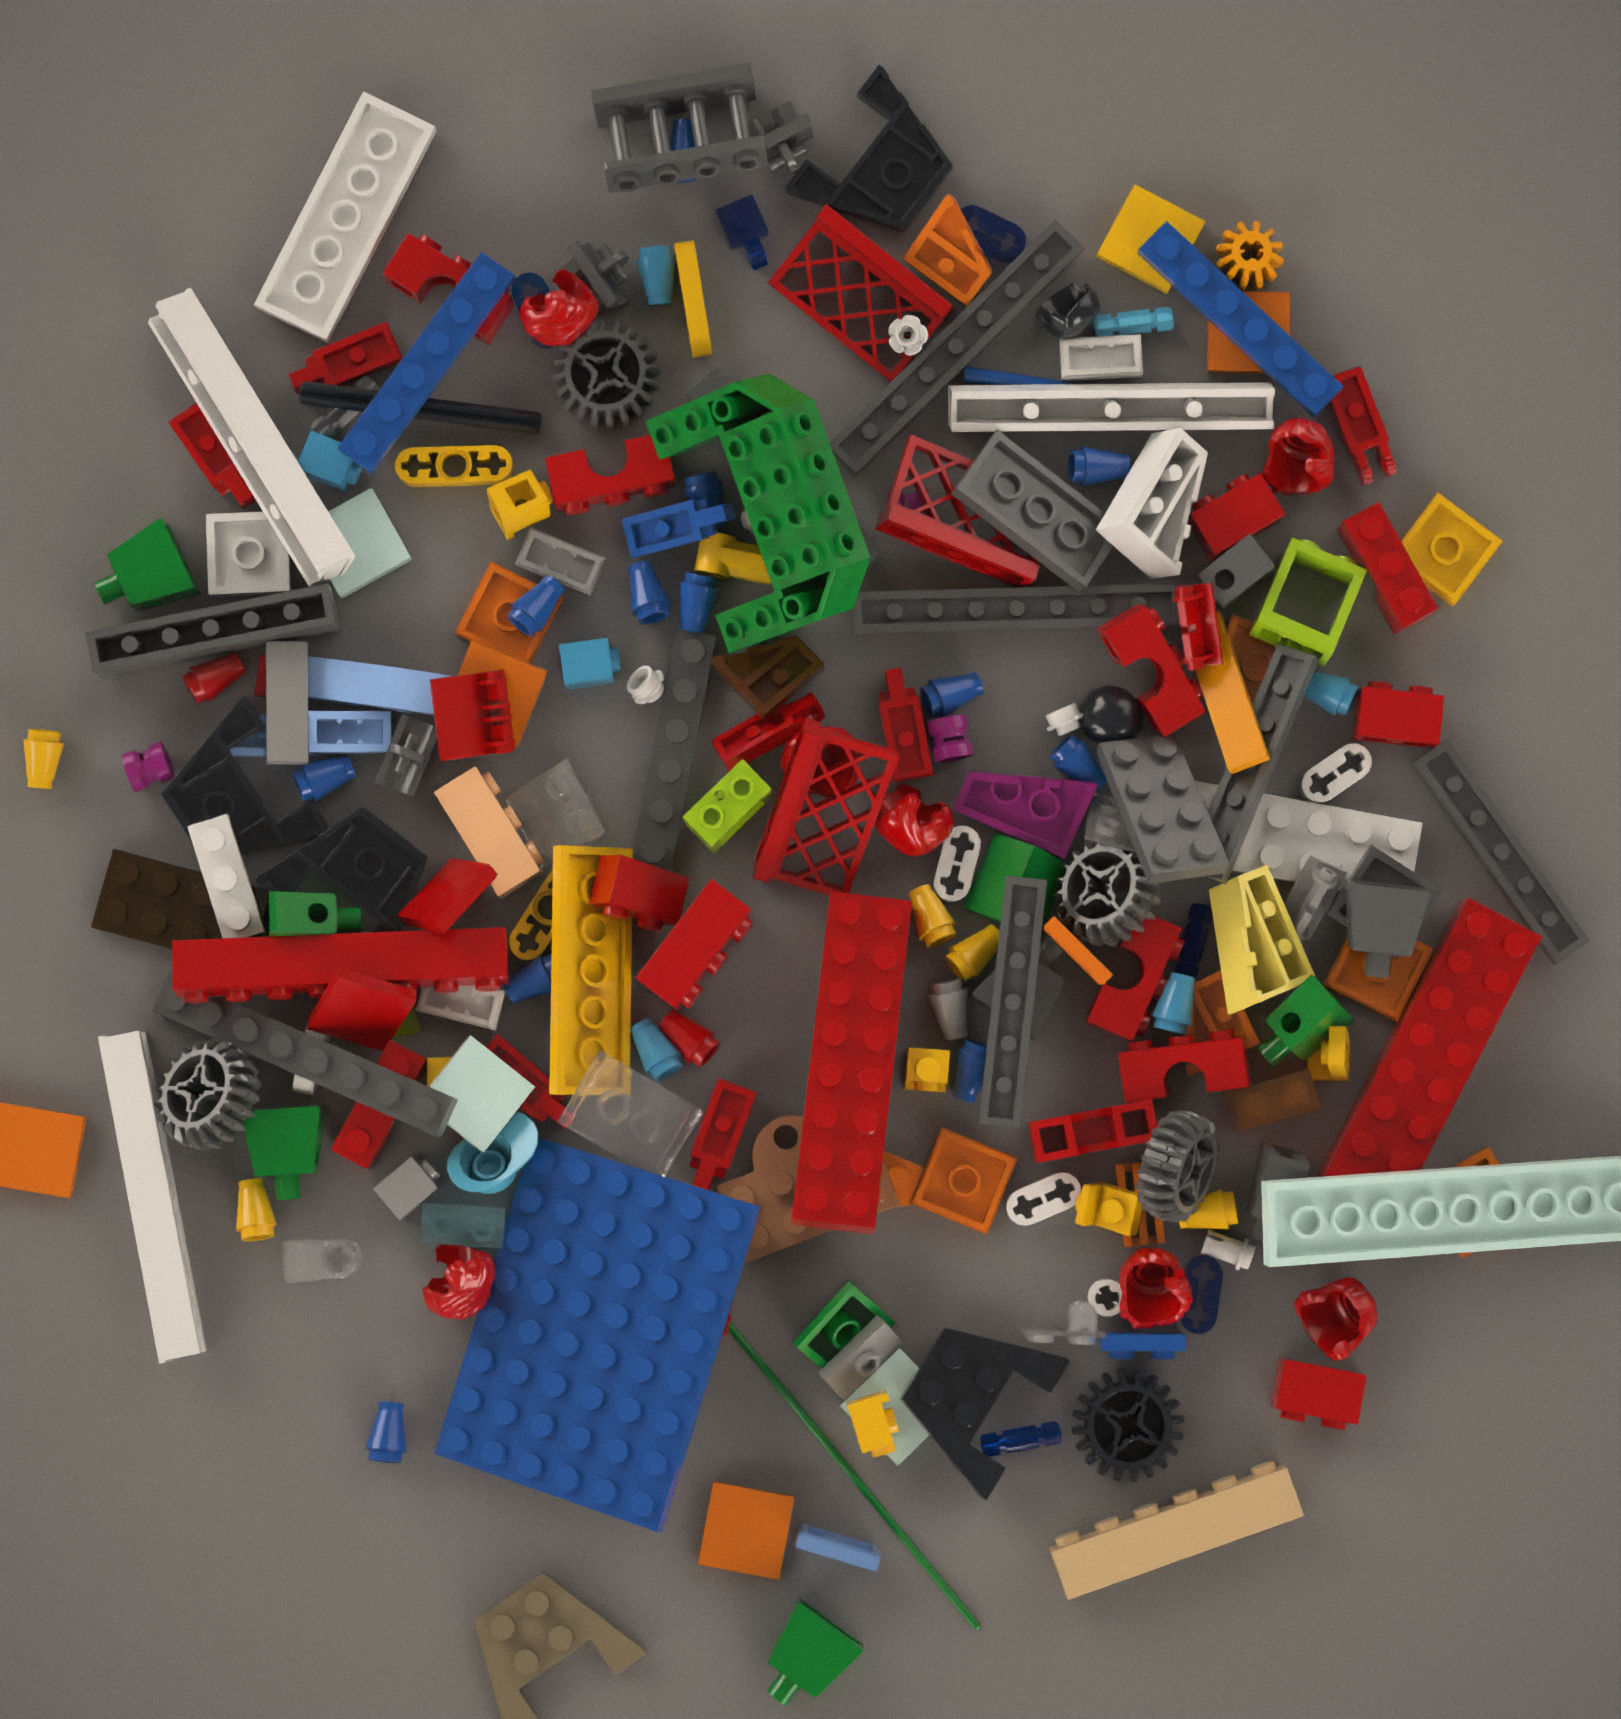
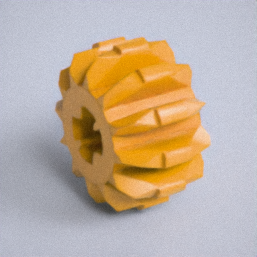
(1243, 242)

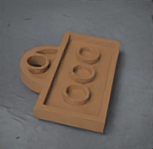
(773, 1189)

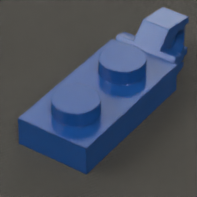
(674, 526)

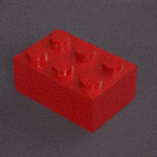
(696, 946)

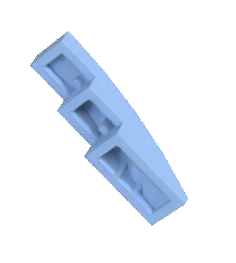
(370, 685)
(332, 734)

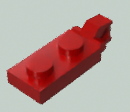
(350, 358)
(210, 454)
(904, 728)
(759, 736)
(539, 1102)
(720, 1131)

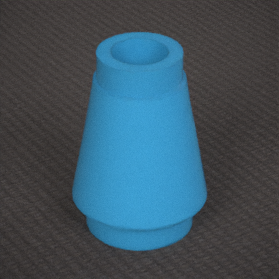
(657, 273)
(1332, 692)
(1175, 1004)
(655, 1050)

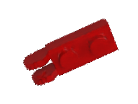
(1361, 424)

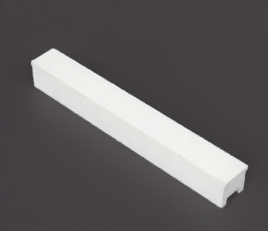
(1110, 407)
(251, 438)
(152, 1196)

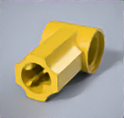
(725, 557)

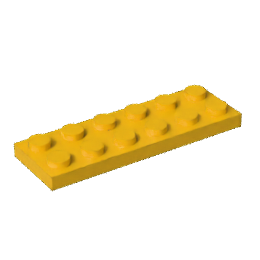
(587, 971)

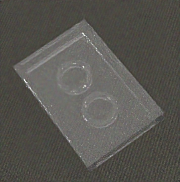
(630, 1115)

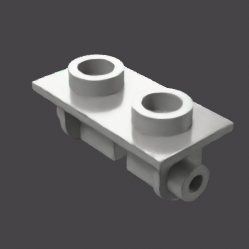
(1312, 895)

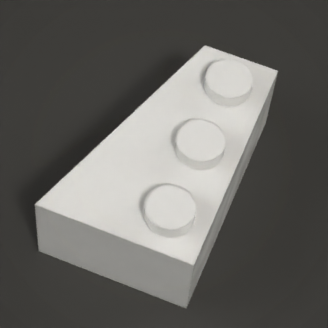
(1155, 503)

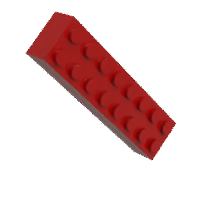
(1433, 1044)
(851, 1063)

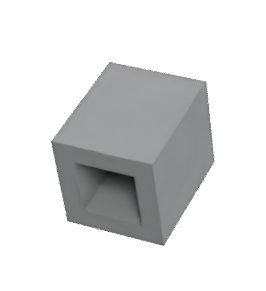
(409, 1186)

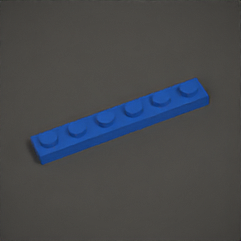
(1240, 319)
(426, 363)

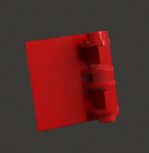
(472, 715)

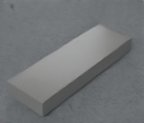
(287, 702)

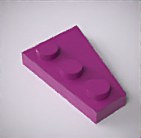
(1027, 807)

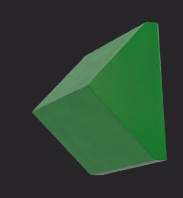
(1011, 858)
(838, 1324)

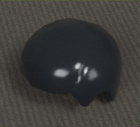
(1069, 311)
(1110, 715)

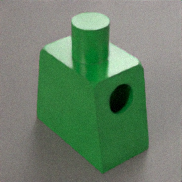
(148, 570)
(292, 914)
(1312, 1011)
(285, 1145)
(809, 1653)

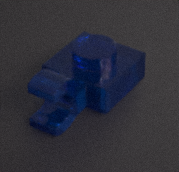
(744, 227)

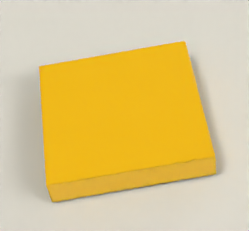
(1135, 224)
(1448, 548)

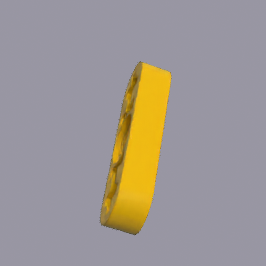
(693, 299)
(424, 476)
(526, 928)

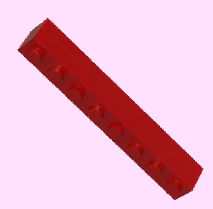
(309, 962)

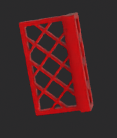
(878, 263)
(946, 539)
(790, 800)

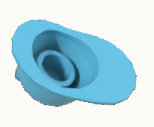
(498, 1165)

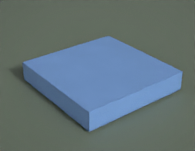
(838, 1547)

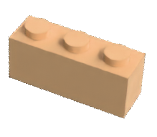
(490, 830)

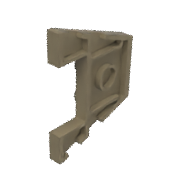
(536, 1631)

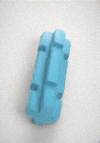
(1134, 322)

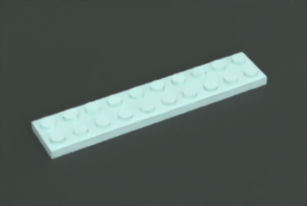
(1441, 1211)

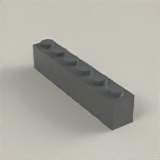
(213, 631)

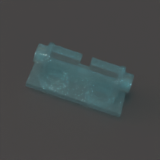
(463, 1224)

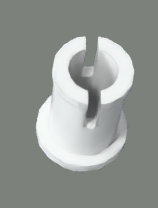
(1228, 1249)

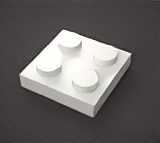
(245, 556)

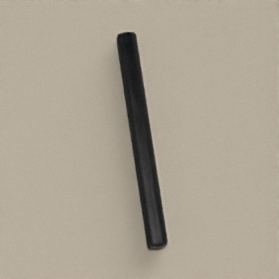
(432, 410)

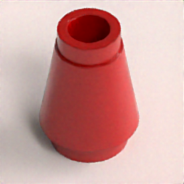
(212, 677)
(691, 1039)

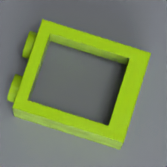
(1281, 630)
(722, 815)

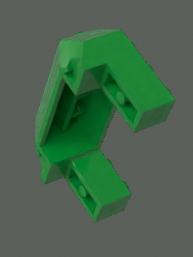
(789, 496)

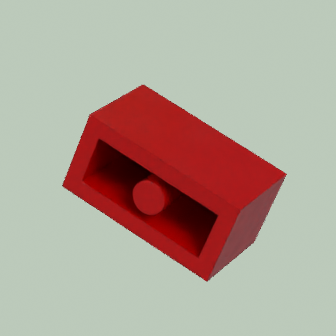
(1241, 511)
(1398, 716)
(638, 891)
(1318, 1392)

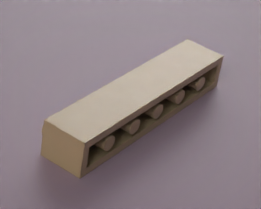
(1175, 1530)

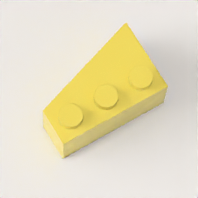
(1255, 940)

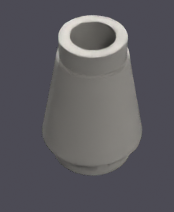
(950, 1007)

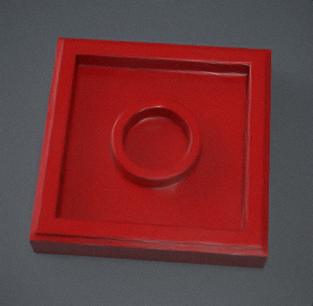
(447, 895)
(361, 1009)

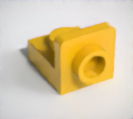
(1333, 1058)
(1108, 1208)

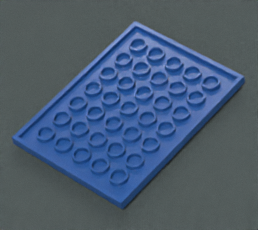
(598, 1333)

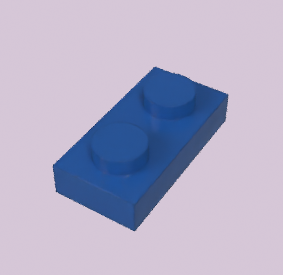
(1160, 1344)

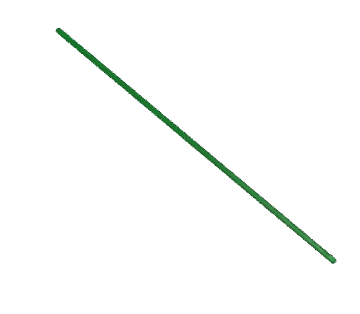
(854, 1477)

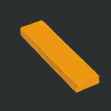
(1232, 709)

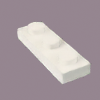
(226, 878)

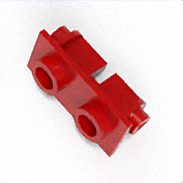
(1198, 625)

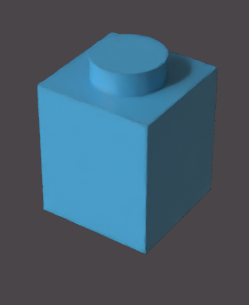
(327, 465)
(589, 663)

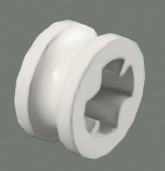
(1113, 1286)

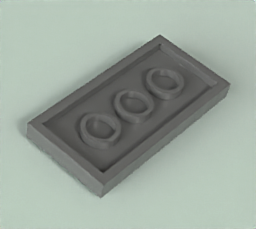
(1035, 510)
(1162, 808)

